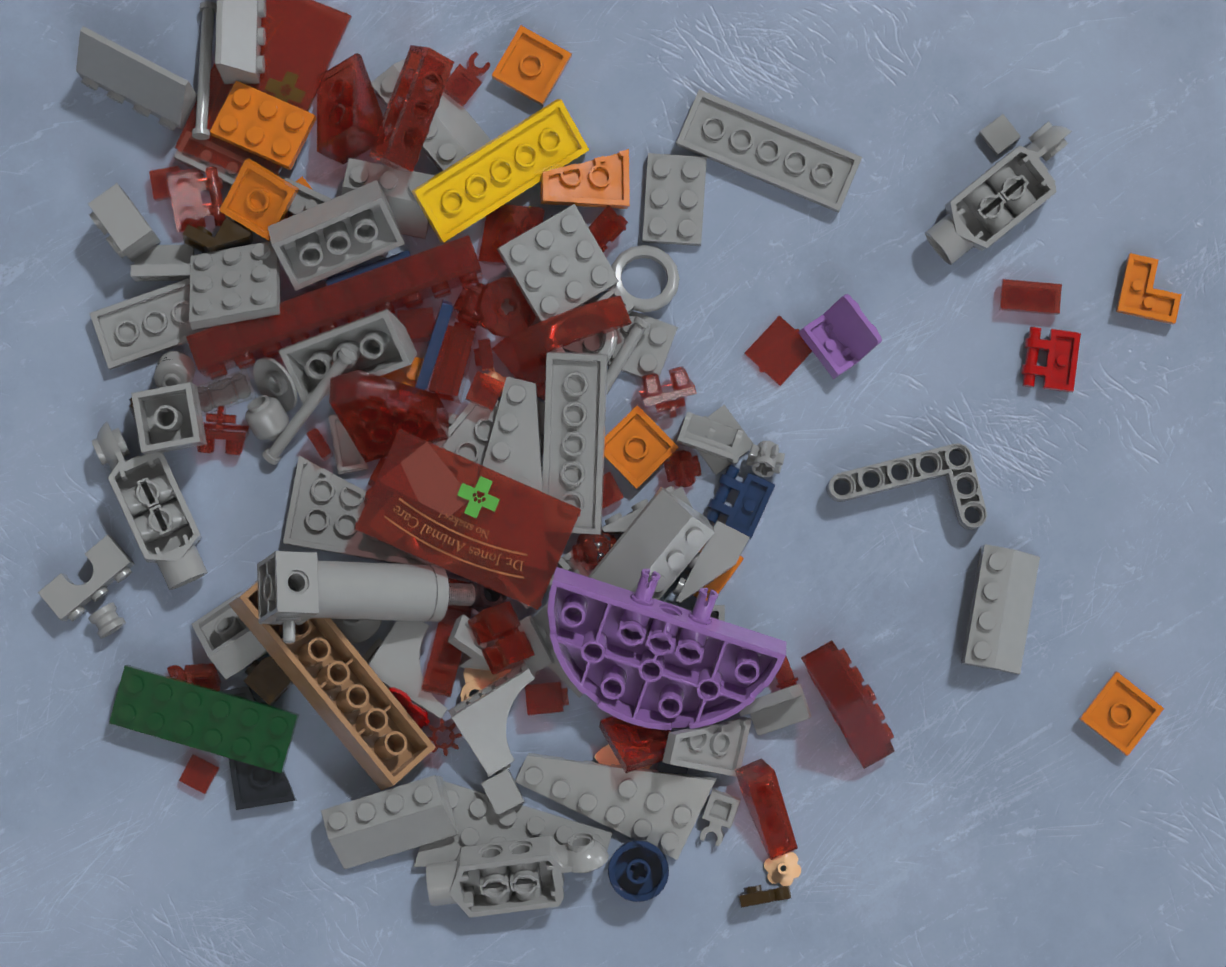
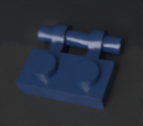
(749, 504)

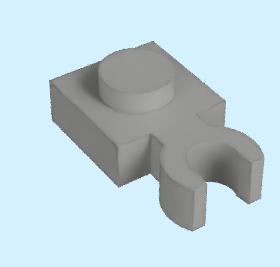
(720, 812)

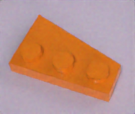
(589, 184)

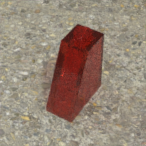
(453, 362)

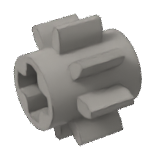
(765, 459)

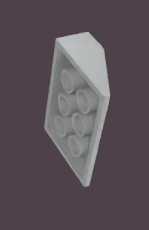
(134, 80)

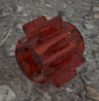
(682, 468)
(452, 736)

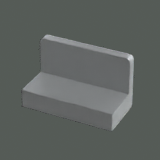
(163, 263)
(778, 709)

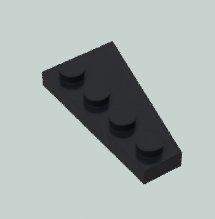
(253, 784)

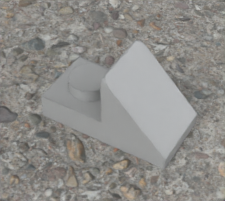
(464, 640)

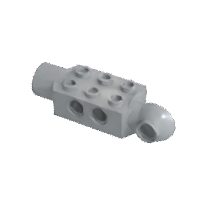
(998, 197)
(153, 508)
(512, 874)

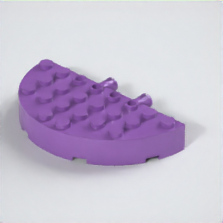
(655, 658)

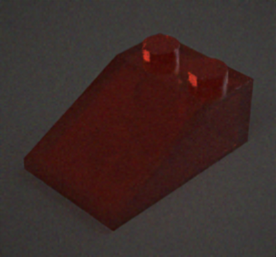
(347, 111)

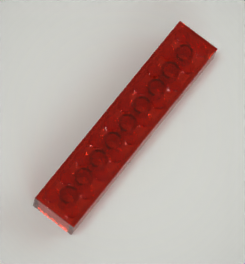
(335, 305)

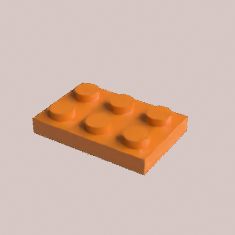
(263, 125)

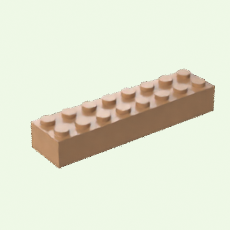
(342, 692)

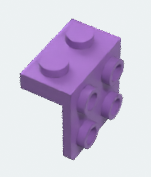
(841, 336)

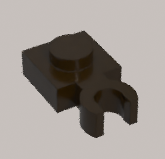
(755, 895)

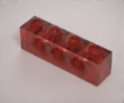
(411, 108)

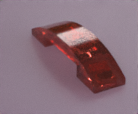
(569, 328)
(445, 657)

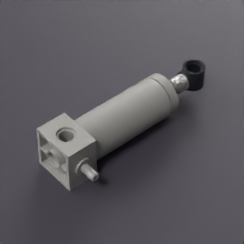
(302, 588)

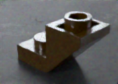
(229, 236)

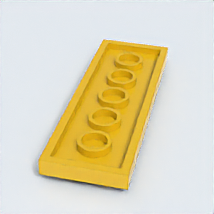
(499, 170)

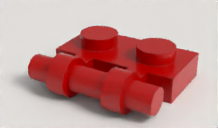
(1060, 362)

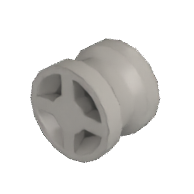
(107, 620)

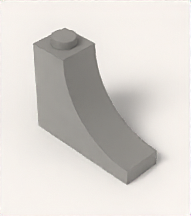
(399, 663)
(484, 719)

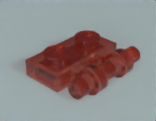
(187, 201)

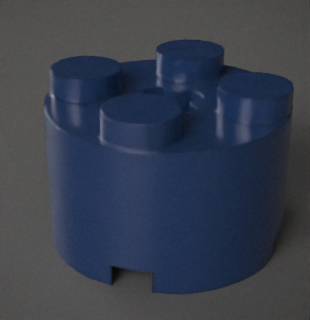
(643, 887)

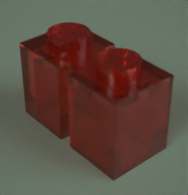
(498, 623)

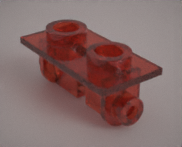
(607, 227)

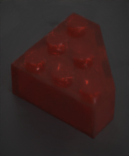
(378, 407)
(850, 703)

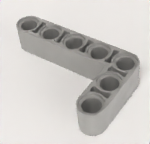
(915, 474)

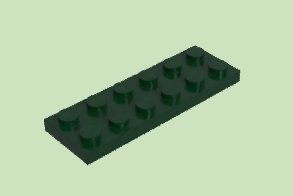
(204, 718)

